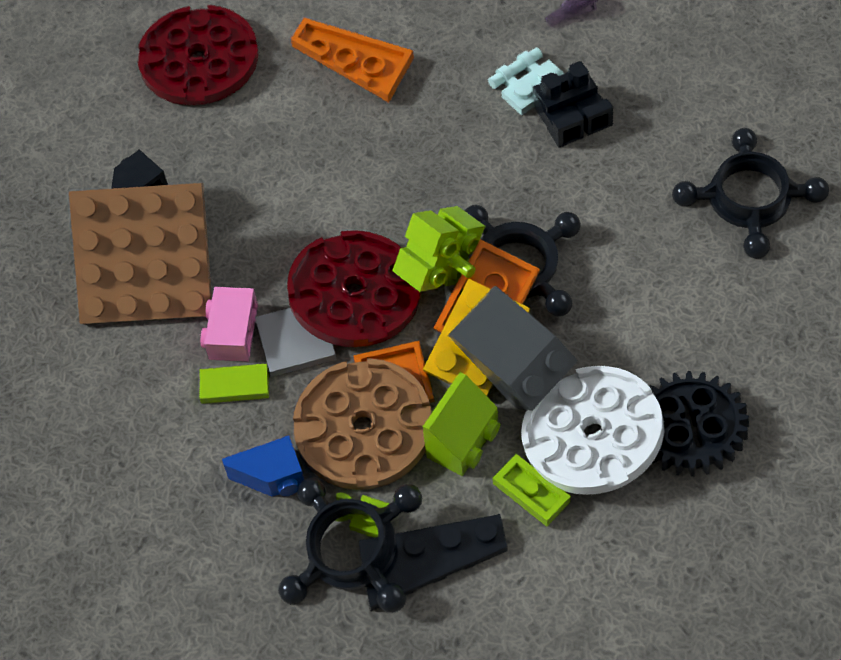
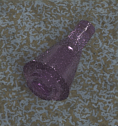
(570, 9)

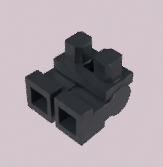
(571, 105)

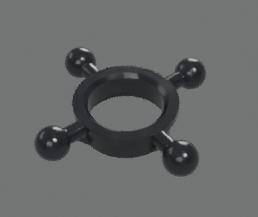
(754, 218)
(566, 225)
(390, 596)

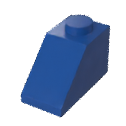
(267, 468)

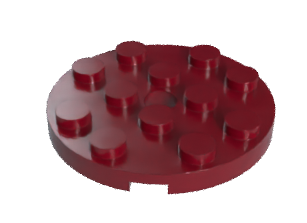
(172, 39)
(354, 319)

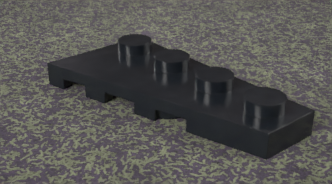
(437, 552)

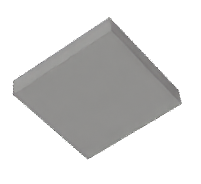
(289, 345)

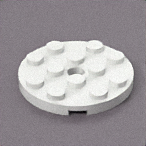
(603, 460)

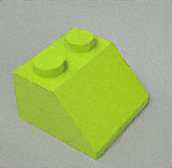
(460, 426)

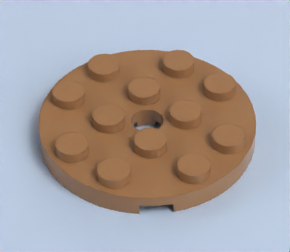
(369, 455)

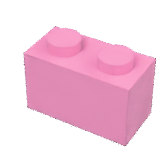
(230, 324)

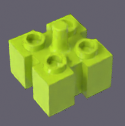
(438, 248)

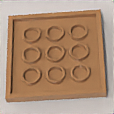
(140, 253)

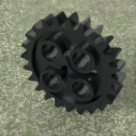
(722, 415)

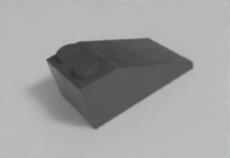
(512, 349)

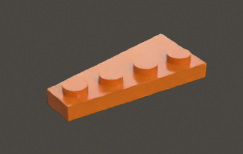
(359, 58)

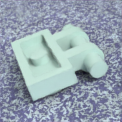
(520, 92)

